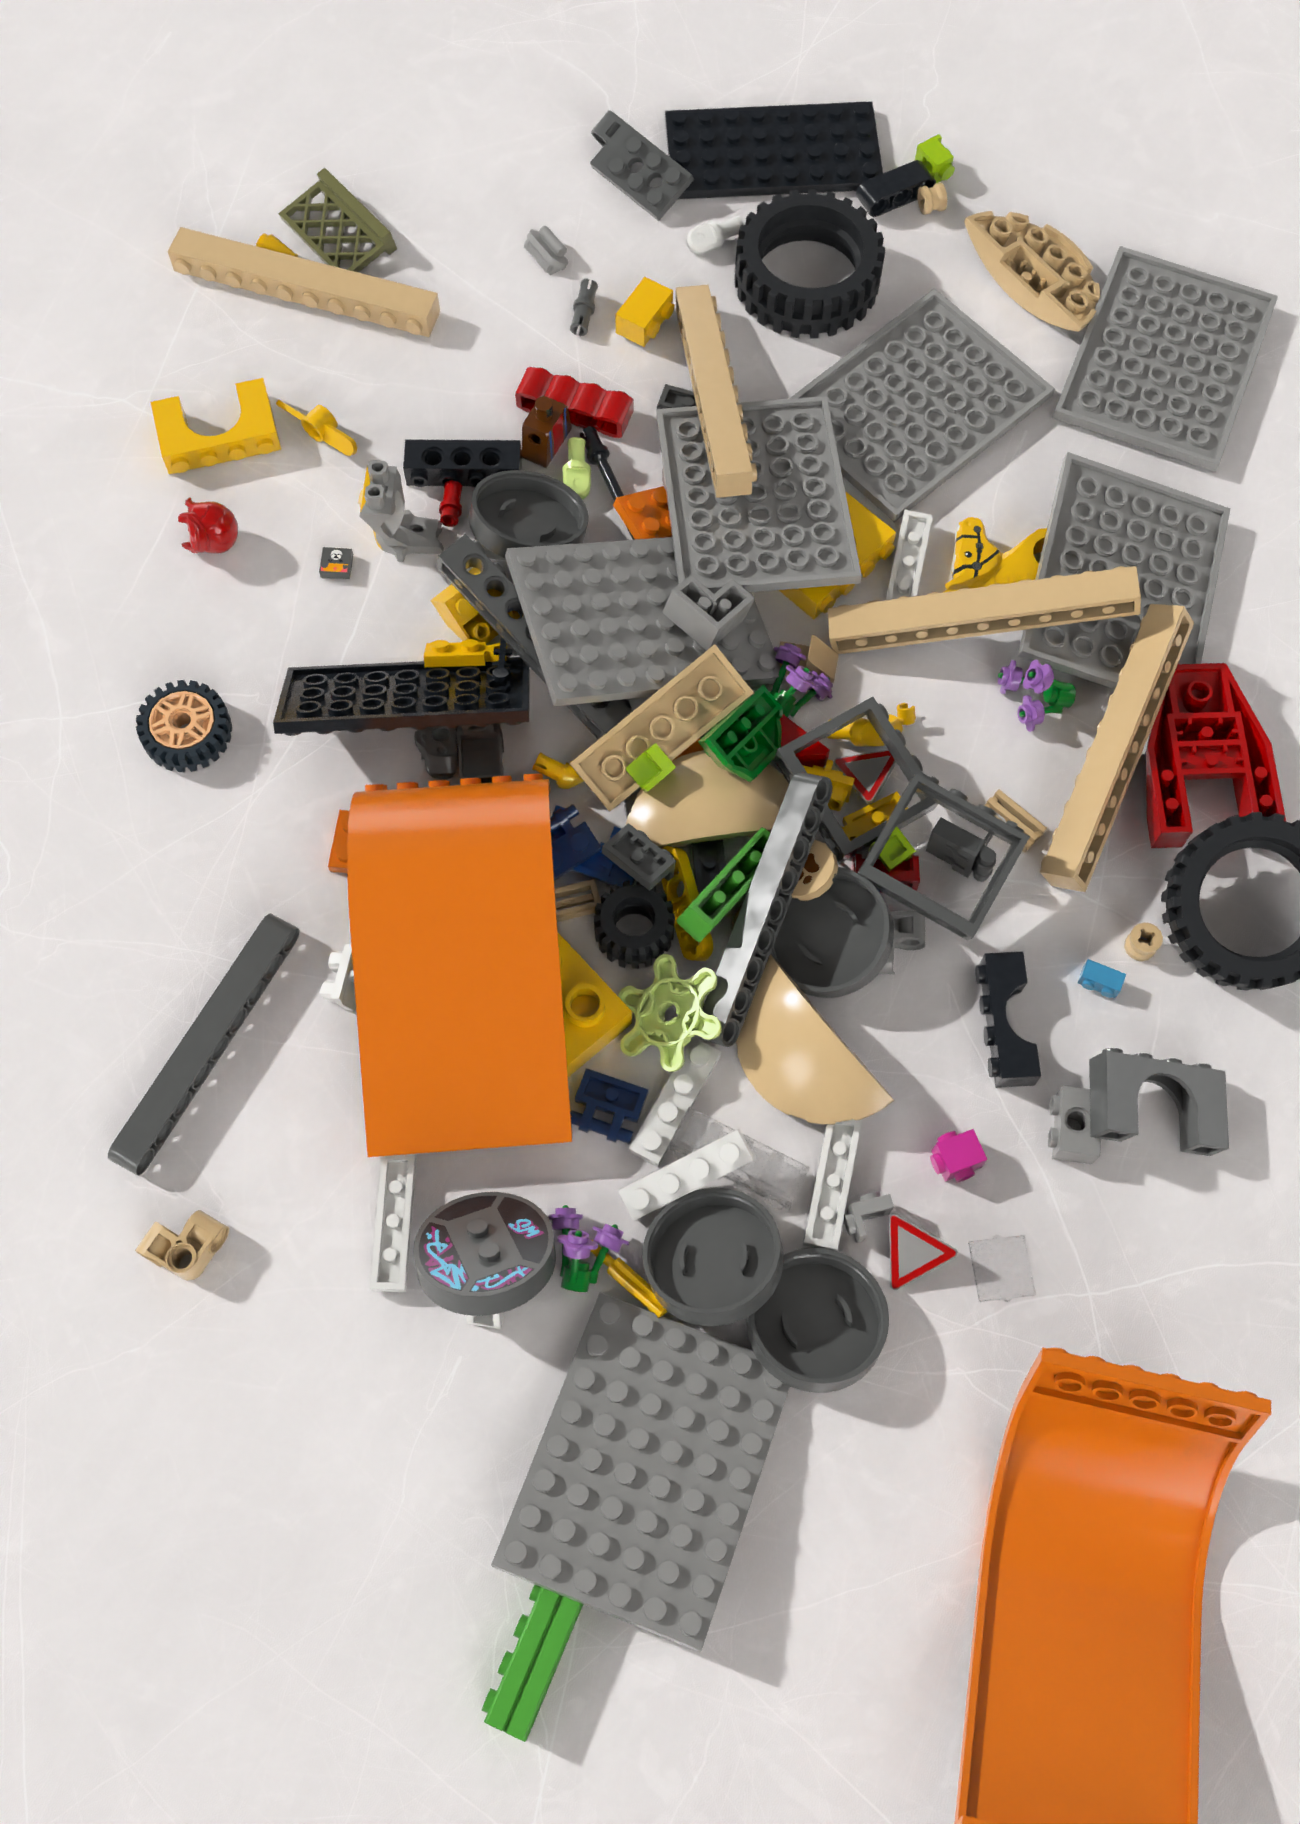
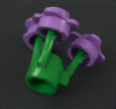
(1040, 678)
(799, 679)
(578, 1246)

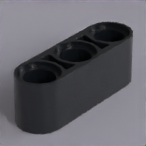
(894, 188)

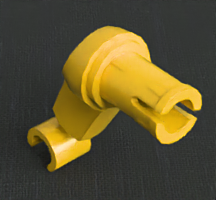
(863, 734)
(562, 773)

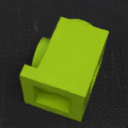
(936, 158)

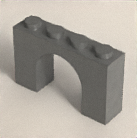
(1194, 1088)

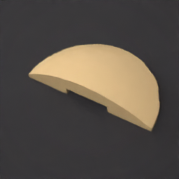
(1036, 268)
(707, 803)
(800, 1059)

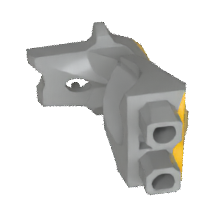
(383, 510)

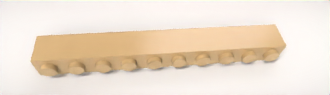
(304, 282)
(713, 392)
(985, 610)
(1116, 747)

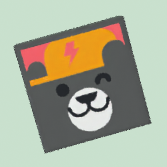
(336, 563)

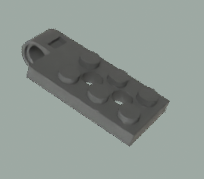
(625, 147)

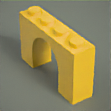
(250, 436)
(873, 542)

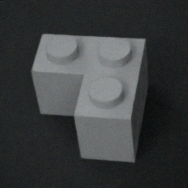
(705, 614)

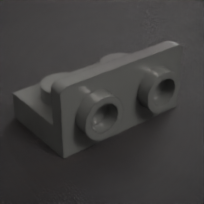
(639, 857)

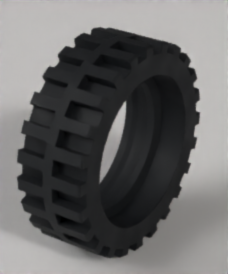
(808, 219)
(1184, 907)

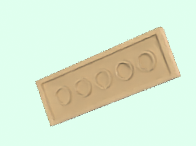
(670, 717)

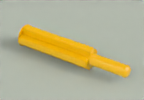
(632, 1283)

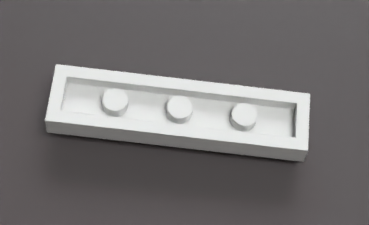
(909, 555)
(676, 1096)
(686, 1174)
(832, 1185)
(393, 1223)

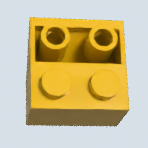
(463, 617)

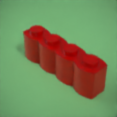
(586, 402)

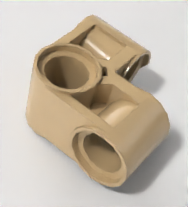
(200, 1237)

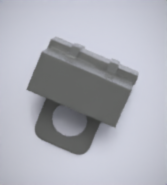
(480, 751)
(962, 850)

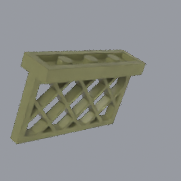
(357, 216)

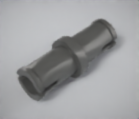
(584, 307)

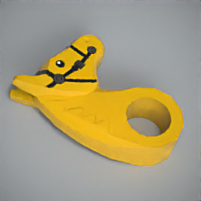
(981, 564)

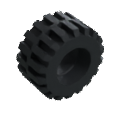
(634, 900)

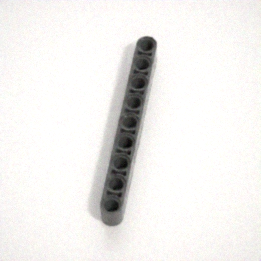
(767, 903)
(203, 1045)

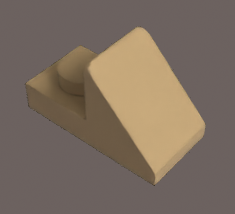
(819, 658)

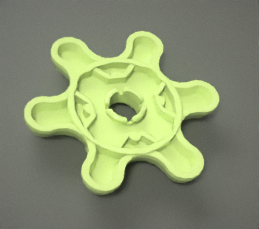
(650, 1007)

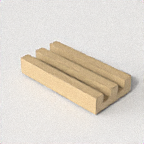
(1013, 812)
(573, 901)

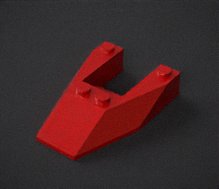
(1205, 734)

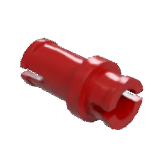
(450, 506)

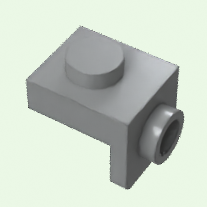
(870, 1207)

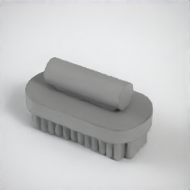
(546, 250)

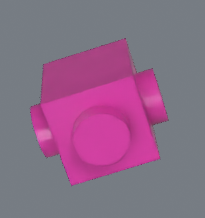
(957, 1155)

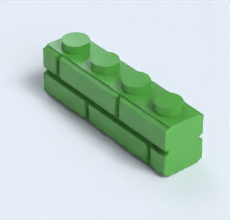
(724, 889)
(532, 1664)

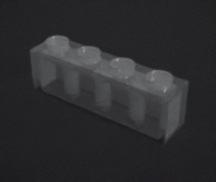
(768, 1175)

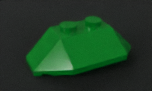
(747, 736)

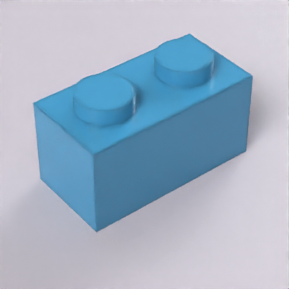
(1101, 979)

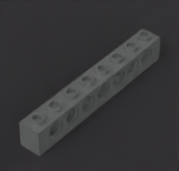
(454, 565)

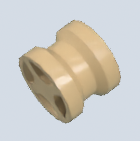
(932, 198)
(1143, 949)

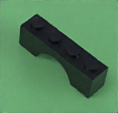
(1012, 1059)

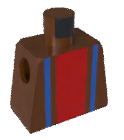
(550, 423)

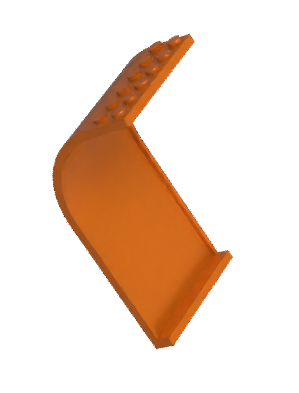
(457, 966)
(1096, 1596)

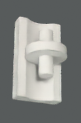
(342, 989)

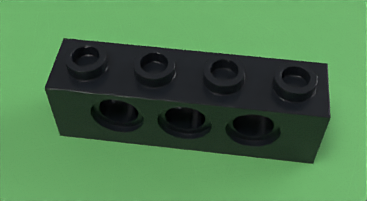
(442, 460)

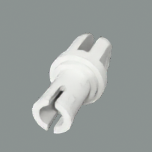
(712, 235)

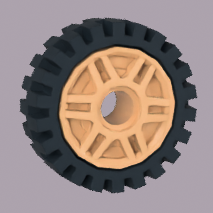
(188, 746)

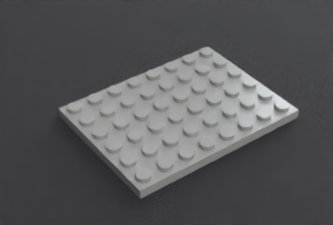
(1166, 358)
(922, 402)
(1118, 520)
(792, 525)
(603, 624)
(645, 1472)

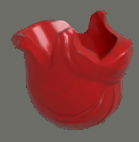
(210, 527)

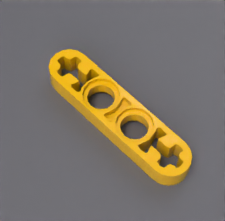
(687, 943)

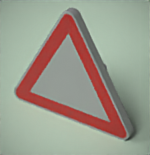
(869, 771)
(914, 1252)

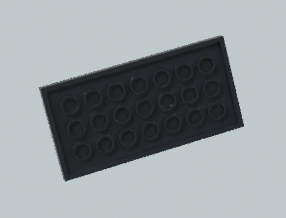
(775, 148)
(400, 697)

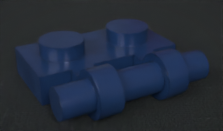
(575, 845)
(610, 1096)

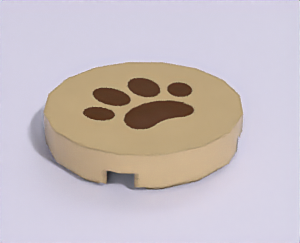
(817, 873)

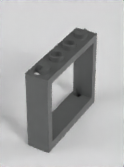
(895, 743)
(980, 816)

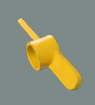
(322, 426)

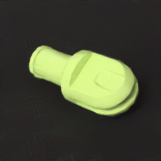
(576, 471)

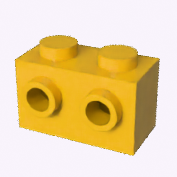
(644, 311)

